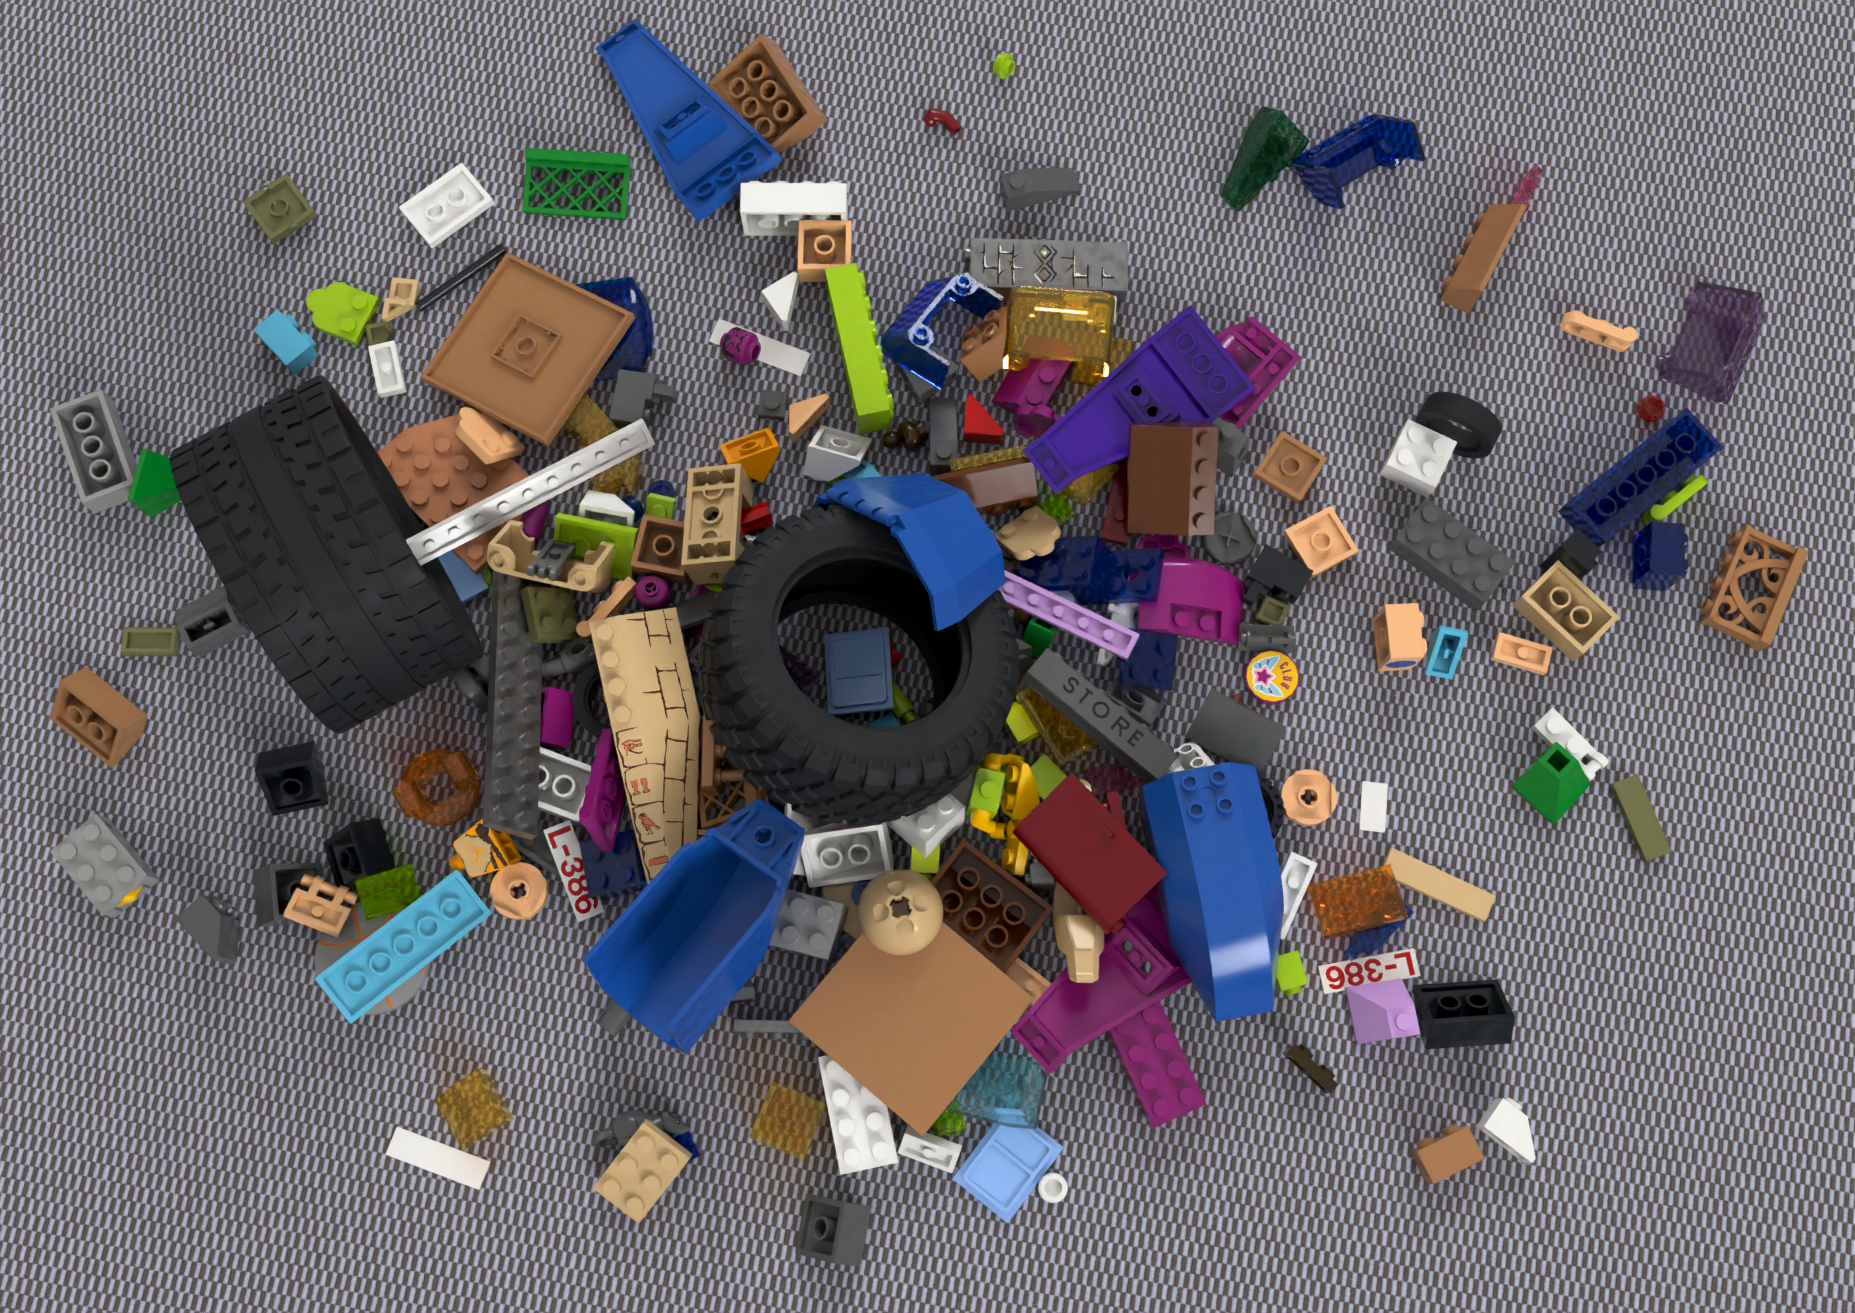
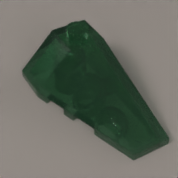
(1264, 152)

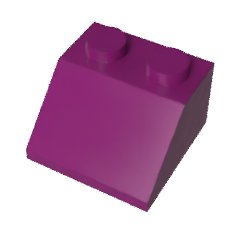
(556, 718)

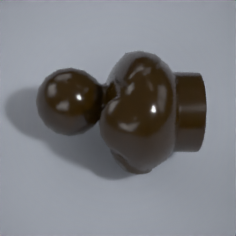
(909, 433)

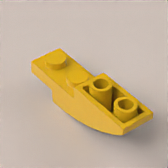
(1017, 802)

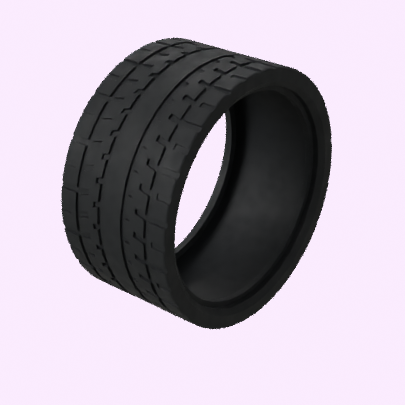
(320, 556)

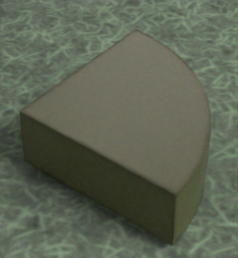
(379, 332)

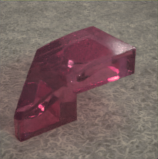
(1110, 779)

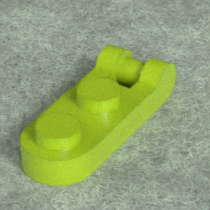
(1674, 499)

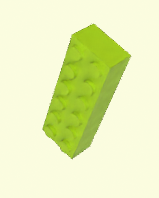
(859, 348)

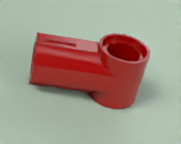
(755, 519)

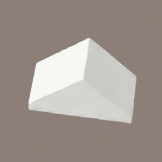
(781, 299)

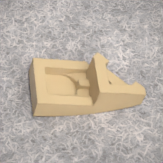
(401, 298)

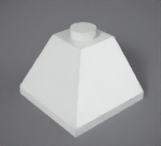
(834, 453)
(606, 508)

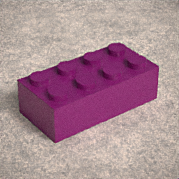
(1156, 1066)

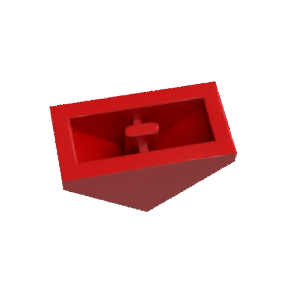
(980, 426)

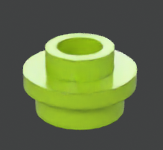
(1004, 65)

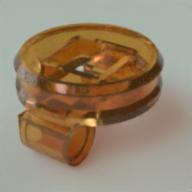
(414, 800)

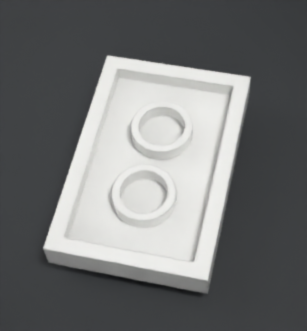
(446, 205)

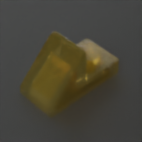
(625, 473)

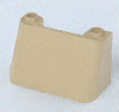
(513, 551)

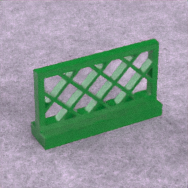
(581, 162)

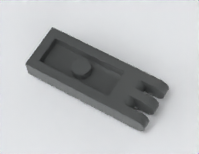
(552, 559)

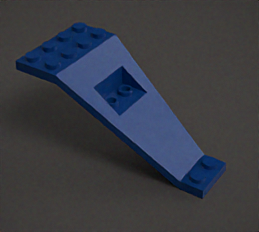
(690, 129)

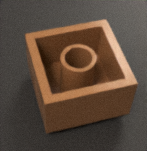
(660, 549)

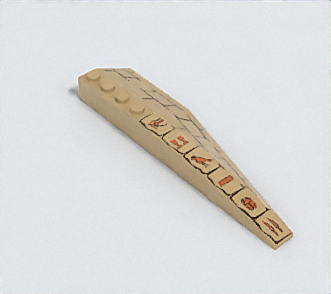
(653, 727)

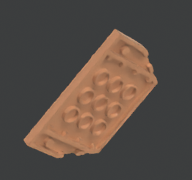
(446, 477)

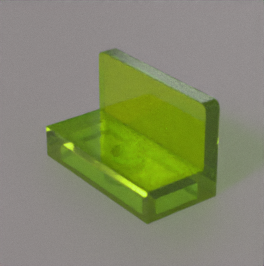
(388, 891)

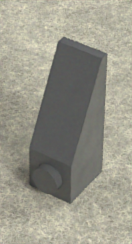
(1036, 186)
(942, 435)

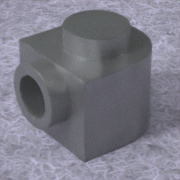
(1038, 878)

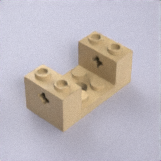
(714, 545)

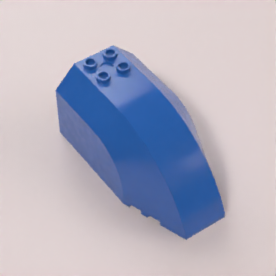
(1221, 883)
(700, 925)

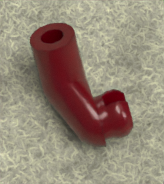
(944, 117)

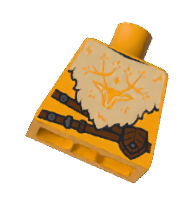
(483, 851)

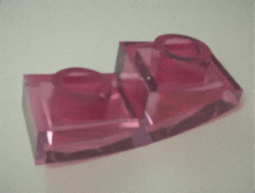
(1527, 186)

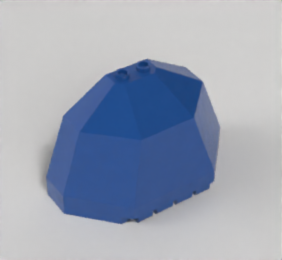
(938, 533)

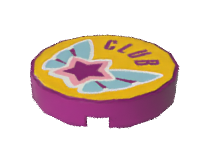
(1271, 677)

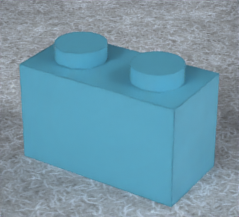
(286, 341)

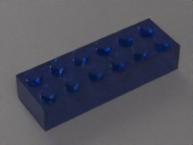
(1641, 478)

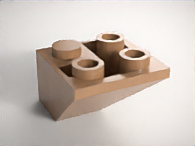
(984, 344)

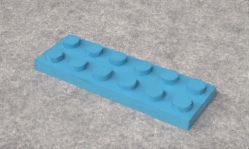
(402, 946)

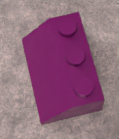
(1032, 385)

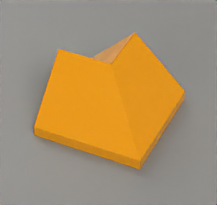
(754, 452)

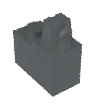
(636, 395)

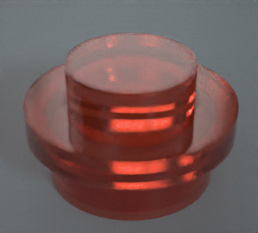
(1651, 408)

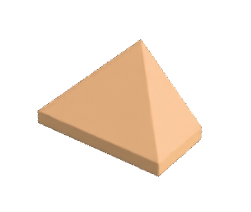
(805, 414)

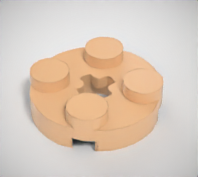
(1319, 786)
(526, 905)

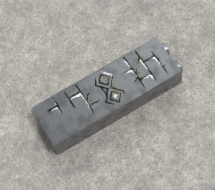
(1049, 264)

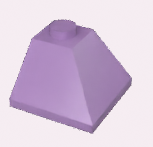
(1381, 1011)

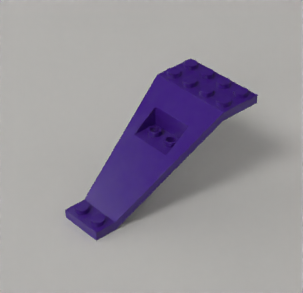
(1179, 372)

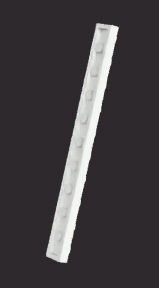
(530, 492)

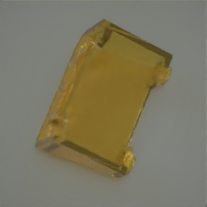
(1059, 327)

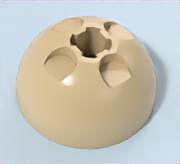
(904, 931)

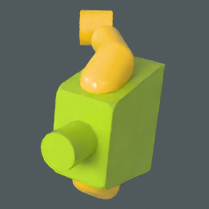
(986, 794)

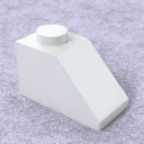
(1509, 1128)

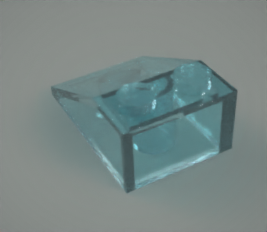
(1003, 1093)

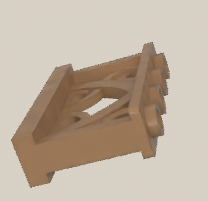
(1781, 590)

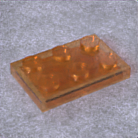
(1357, 901)

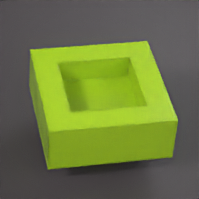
(660, 506)

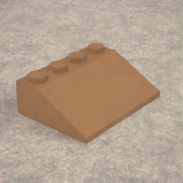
(769, 94)

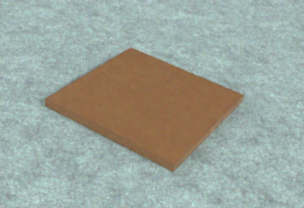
(527, 348)
(912, 1021)

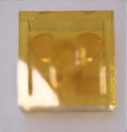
(788, 1121)

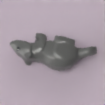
(629, 1121)

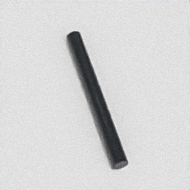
(461, 277)

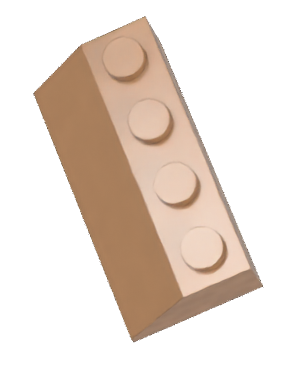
(1481, 255)

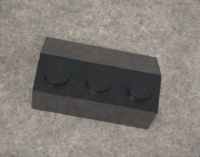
(1463, 1014)

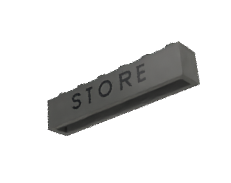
(1099, 717)

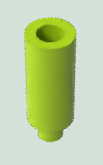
(902, 706)

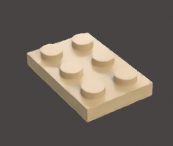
(642, 1171)

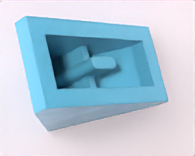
(1444, 651)

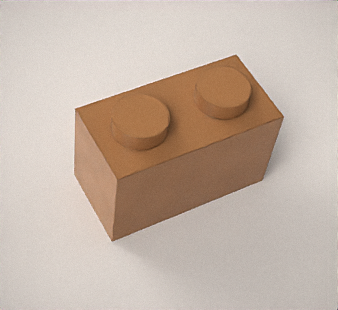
(1446, 1154)

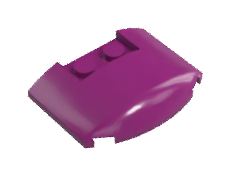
(1263, 360)
(1195, 602)

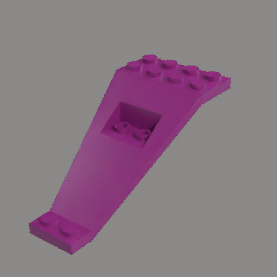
(1077, 1013)

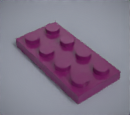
(604, 795)

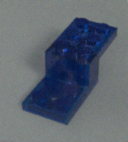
(1095, 573)

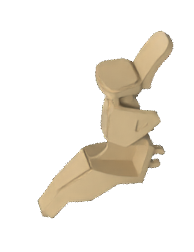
(1077, 934)

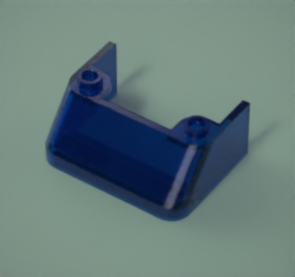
(1354, 152)
(910, 339)

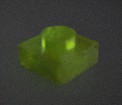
(1058, 508)
(949, 1124)

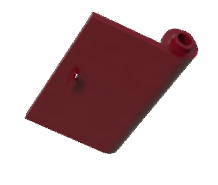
(1075, 844)

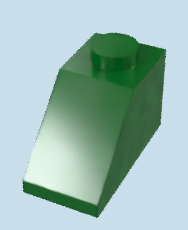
(1039, 636)

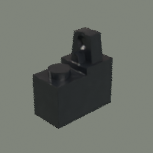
(1275, 574)

